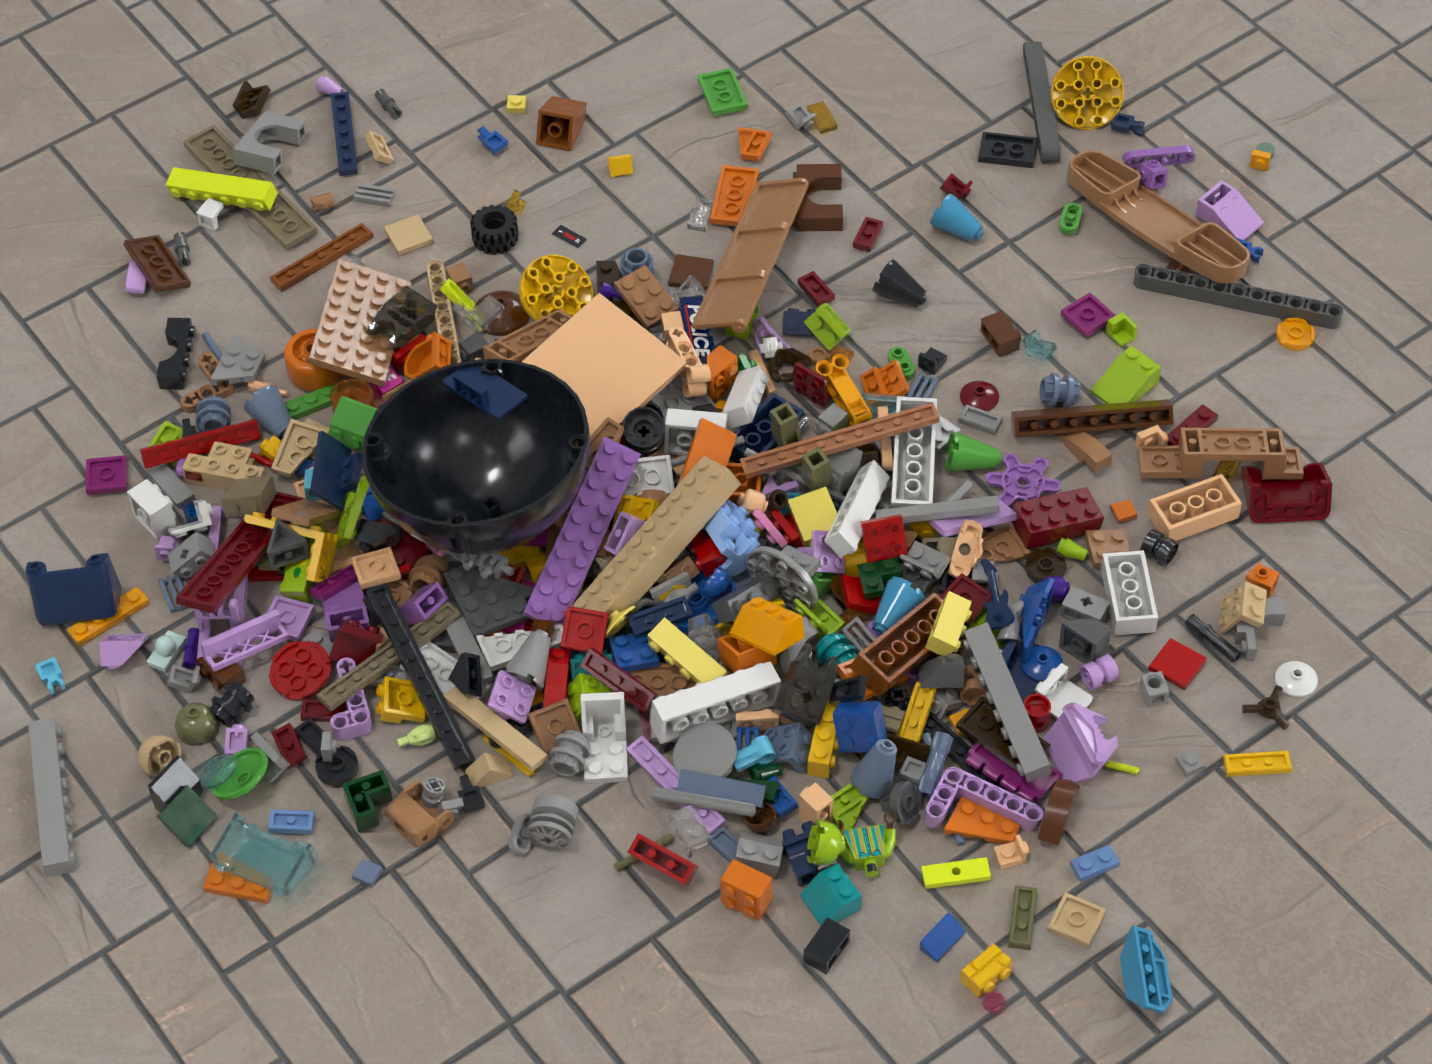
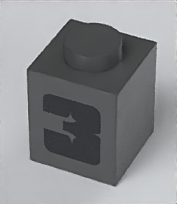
(472, 347)

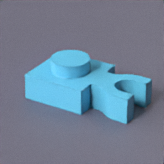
(50, 674)

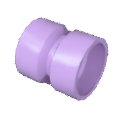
(1100, 671)

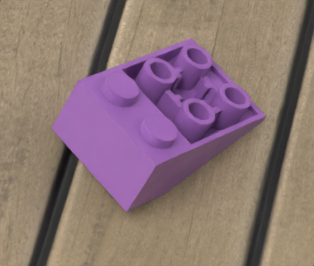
(343, 606)

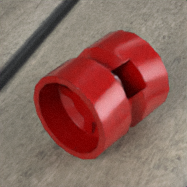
(1038, 710)

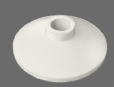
(1295, 685)

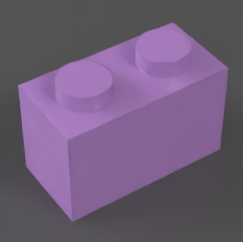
(423, 603)

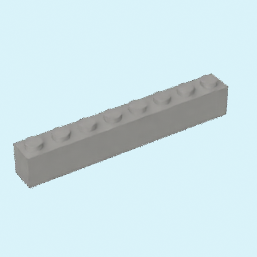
(1007, 702)
(51, 798)

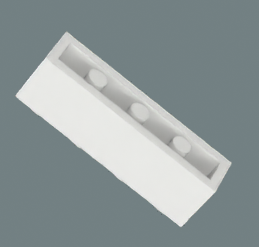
(745, 396)

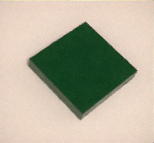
(186, 816)

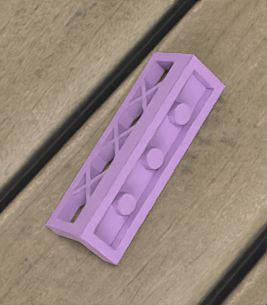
(241, 638)

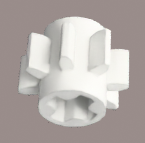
(770, 346)

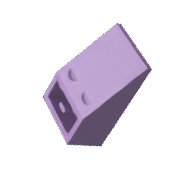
(1229, 210)

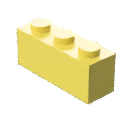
(949, 625)

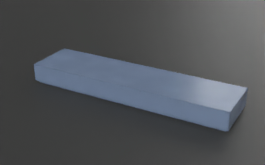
(721, 787)

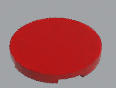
(300, 670)

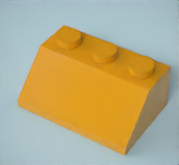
(767, 626)

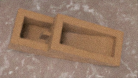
(1087, 450)

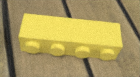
(684, 653)

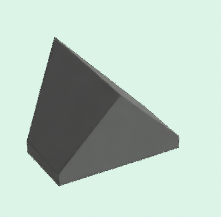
(285, 546)

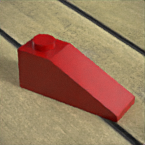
(556, 676)

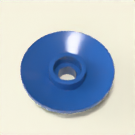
(1038, 669)

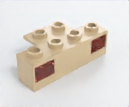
(221, 466)

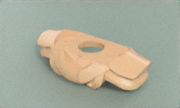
(970, 534)

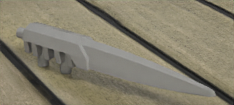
(488, 563)

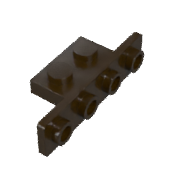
(906, 748)

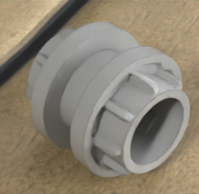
(569, 753)

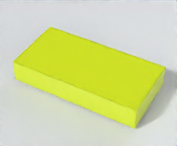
(455, 294)

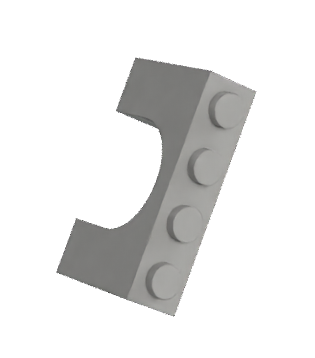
(268, 127)

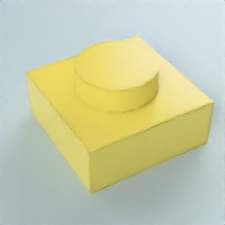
(516, 104)

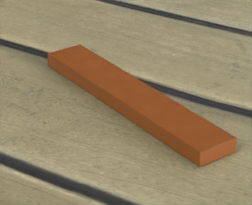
(321, 257)

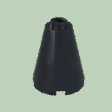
(899, 285)

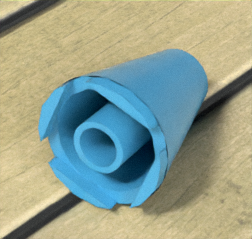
(956, 219)
(896, 603)

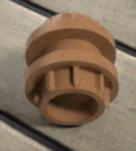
(428, 571)

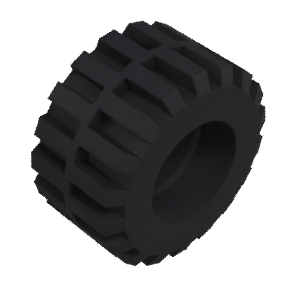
(494, 229)

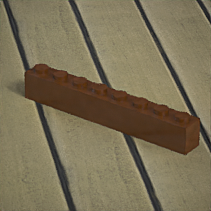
(1091, 417)

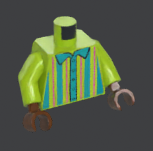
(868, 846)

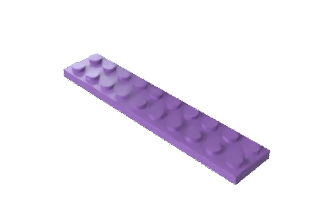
(582, 532)

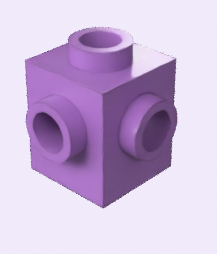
(1153, 174)

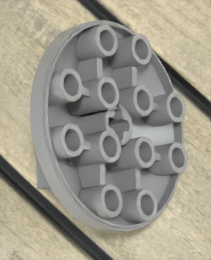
(789, 571)

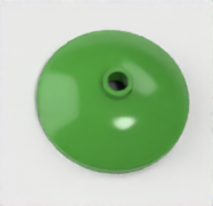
(249, 772)

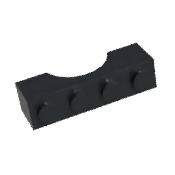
(173, 371)

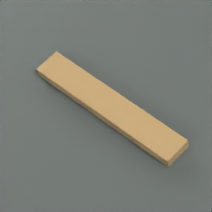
(496, 728)

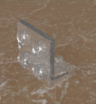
(481, 315)

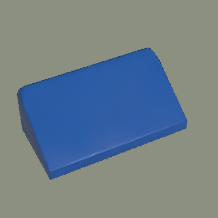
(941, 937)

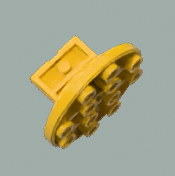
(1087, 92)
(554, 284)

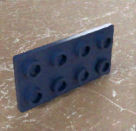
(486, 392)
(334, 470)

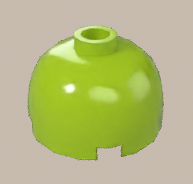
(825, 843)

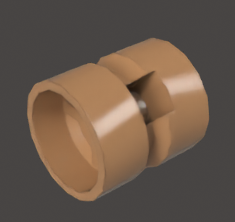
(972, 688)

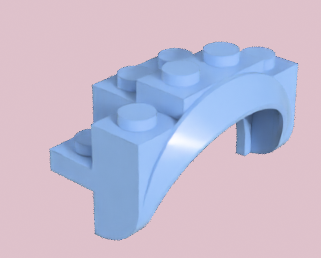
(730, 524)

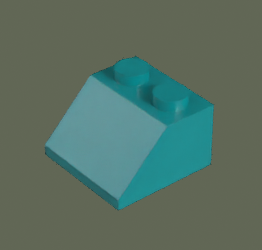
(831, 895)

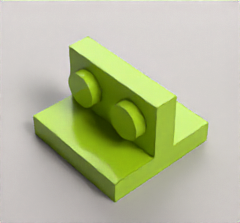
(827, 326)

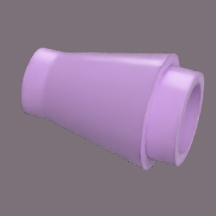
(327, 86)

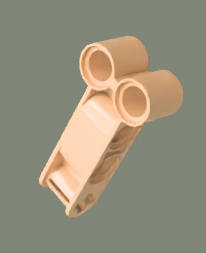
(695, 374)

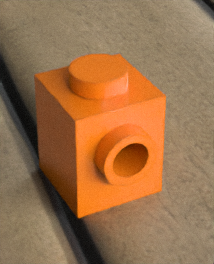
(1263, 577)

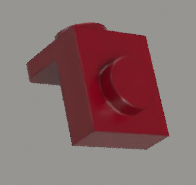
(956, 187)

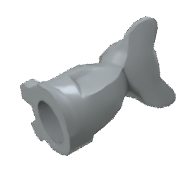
(1011, 631)

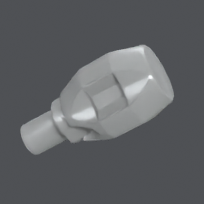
(681, 592)

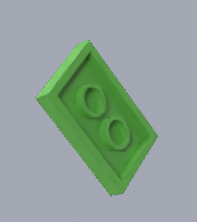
(722, 92)

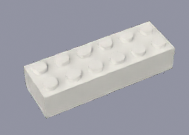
(913, 460)
(714, 701)

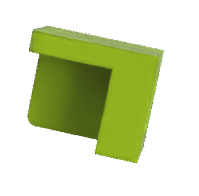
(1121, 329)

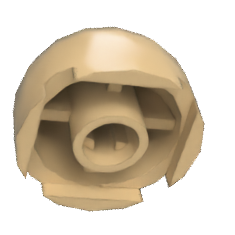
(157, 753)

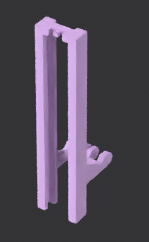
(237, 605)

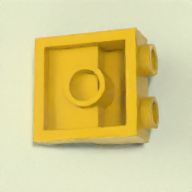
(398, 701)

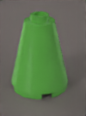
(970, 454)

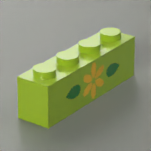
(294, 582)

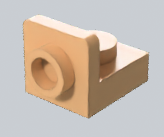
(1152, 437)
(1011, 853)

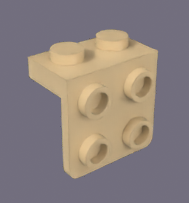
(1243, 604)

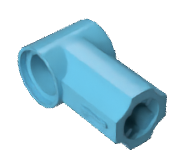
(759, 752)

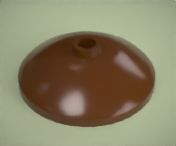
(512, 317)

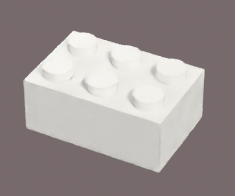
(681, 427)

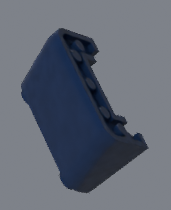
(74, 593)

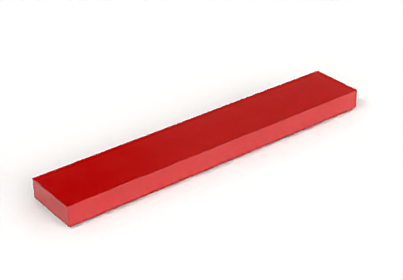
(199, 443)

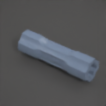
(939, 749)

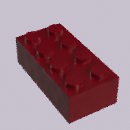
(1056, 517)

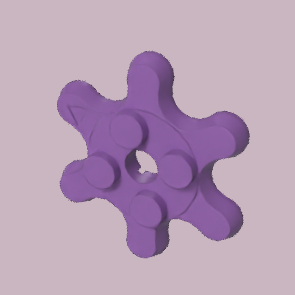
(1018, 472)

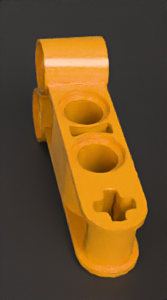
(843, 389)

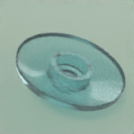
(217, 770)

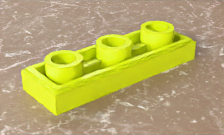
(967, 872)

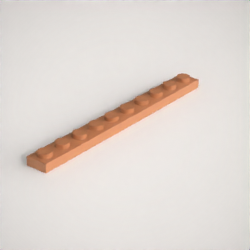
(840, 439)

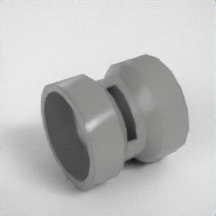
(433, 791)

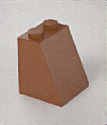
(560, 122)

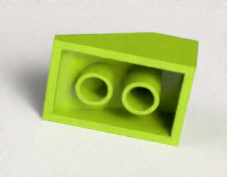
(1127, 378)

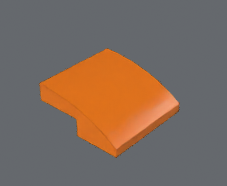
(885, 381)

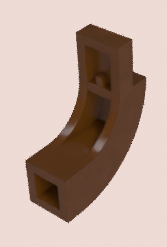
(1058, 811)

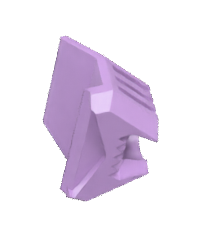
(1077, 743)

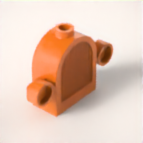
(428, 356)

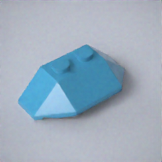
(1145, 971)

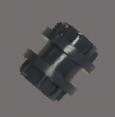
(232, 703)

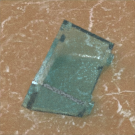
(262, 857)

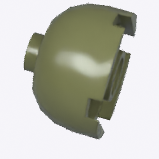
(196, 724)

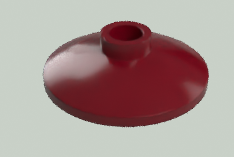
(979, 395)

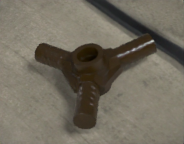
(1269, 708)

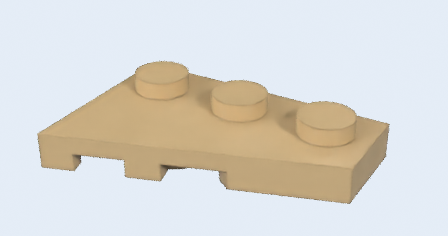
(296, 447)

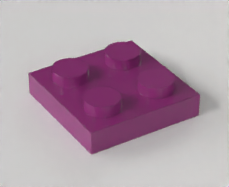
(1087, 315)
(106, 475)

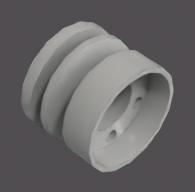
(552, 822)

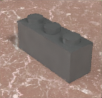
(730, 605)

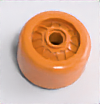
(303, 374)

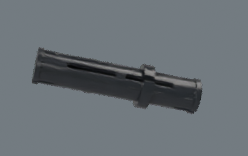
(1205, 632)

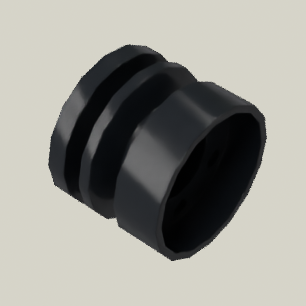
(642, 420)

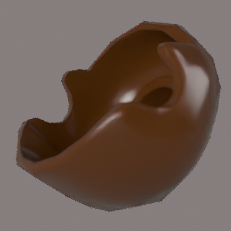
(763, 820)

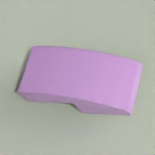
(135, 279)

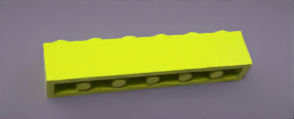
(221, 188)

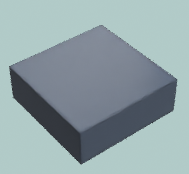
(367, 873)

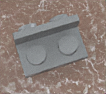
(926, 560)

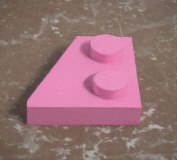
(764, 523)

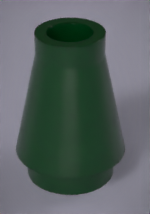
(765, 771)

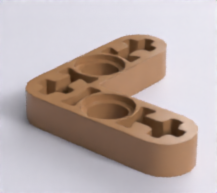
(193, 396)

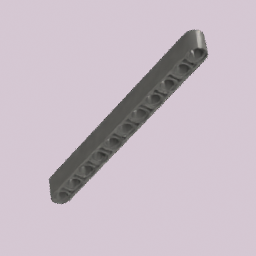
(1237, 296)

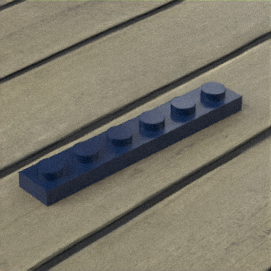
(344, 133)

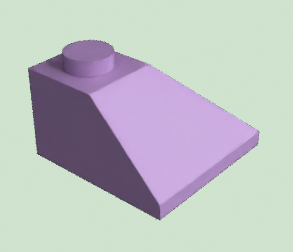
(118, 648)

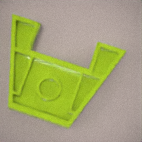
(351, 514)

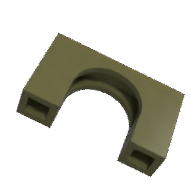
(815, 464)

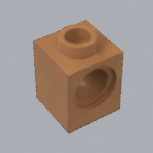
(460, 276)

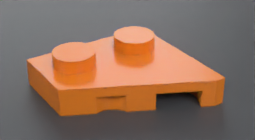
(753, 143)

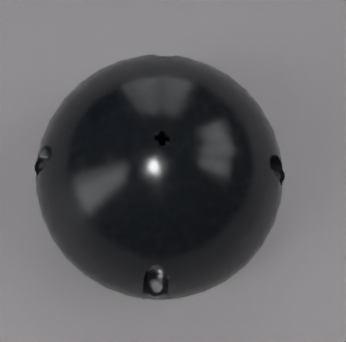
(475, 479)

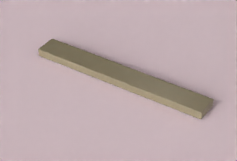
(385, 658)

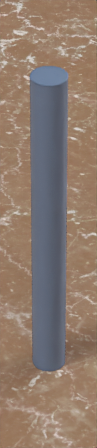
(215, 350)

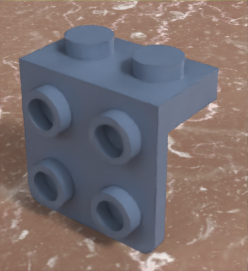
(791, 745)

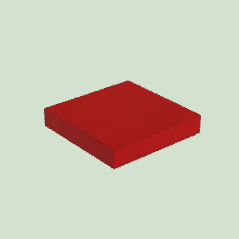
(854, 595)
(584, 629)
(1177, 663)

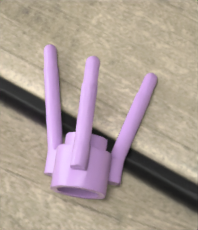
(762, 329)

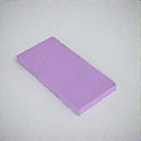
(952, 526)

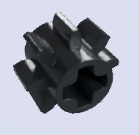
(898, 698)

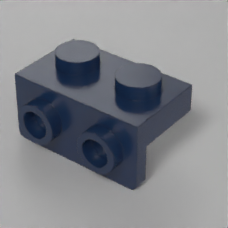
(794, 322)

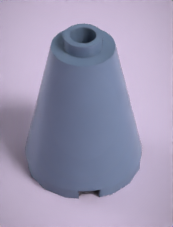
(269, 410)
(875, 770)

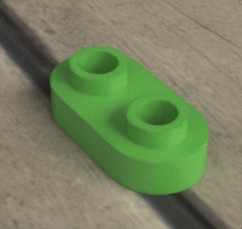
(1070, 218)
(902, 356)

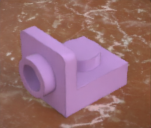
(165, 546)
(236, 738)

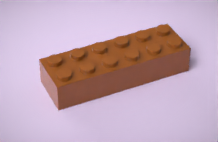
(898, 648)

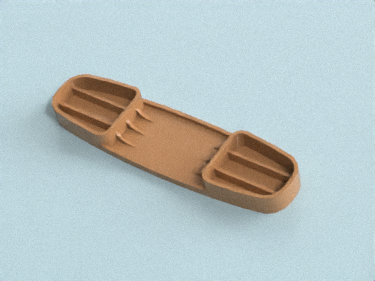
(1120, 195)

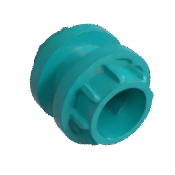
(837, 646)

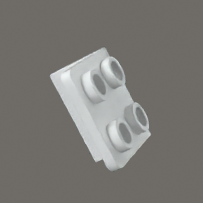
(203, 512)
(1061, 691)

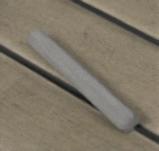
(703, 801)

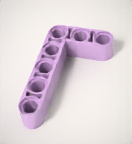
(983, 791)

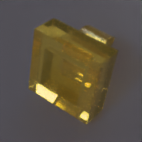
(515, 203)

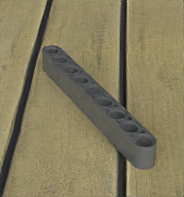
(1041, 102)

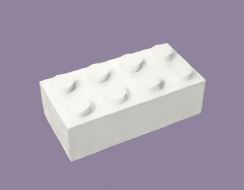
(1129, 592)

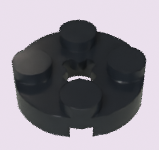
(340, 775)

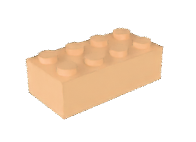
(1195, 508)

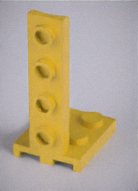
(322, 550)

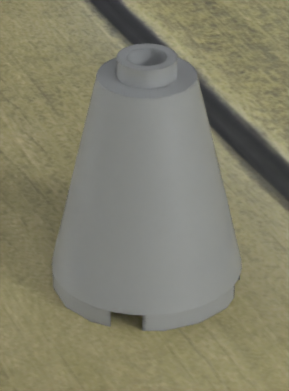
(531, 659)

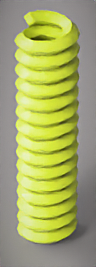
(1121, 767)

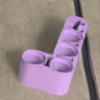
(351, 719)

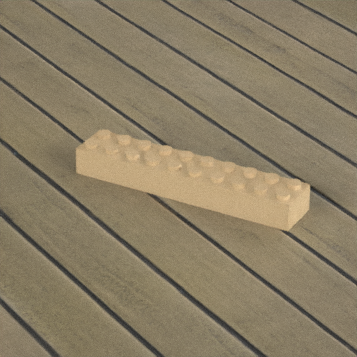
(660, 538)

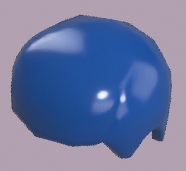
(717, 583)

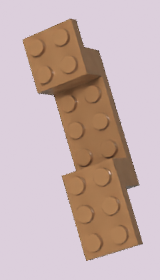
(526, 339)
(1221, 445)

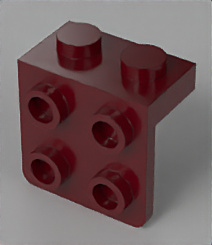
(810, 385)
(355, 641)

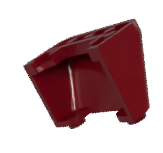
(1286, 498)

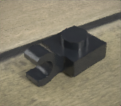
(471, 795)

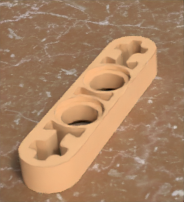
(885, 444)

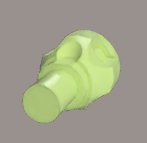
(419, 736)

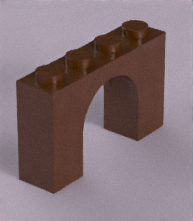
(817, 216)

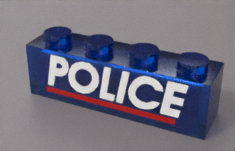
(700, 337)

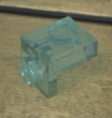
(1037, 347)

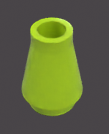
(1072, 550)

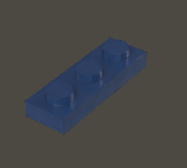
(648, 619)

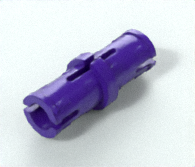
(191, 648)

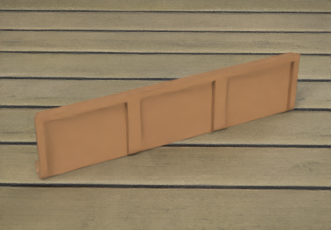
(751, 255)

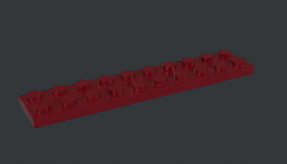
(230, 563)

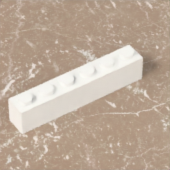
(857, 507)

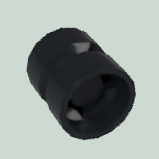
(1157, 545)

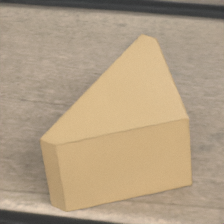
(488, 770)

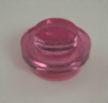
(994, 1002)

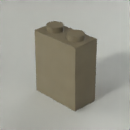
(248, 496)

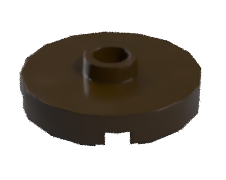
(1048, 558)

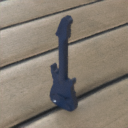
(998, 612)

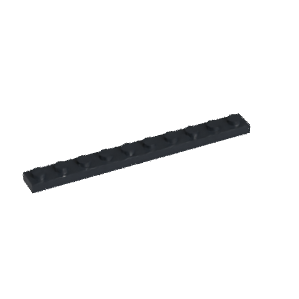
(420, 676)

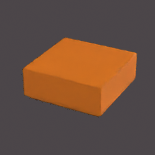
(1123, 511)

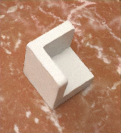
(208, 214)

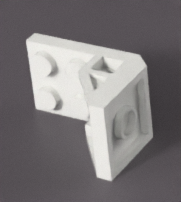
(606, 732)

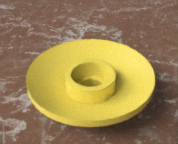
(618, 620)

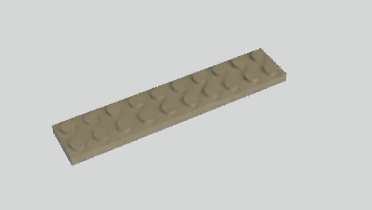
(284, 219)

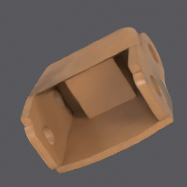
(414, 819)

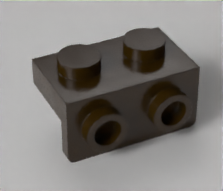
(250, 100)

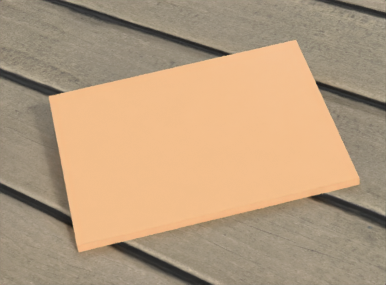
(607, 361)

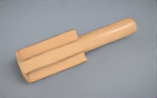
(256, 385)

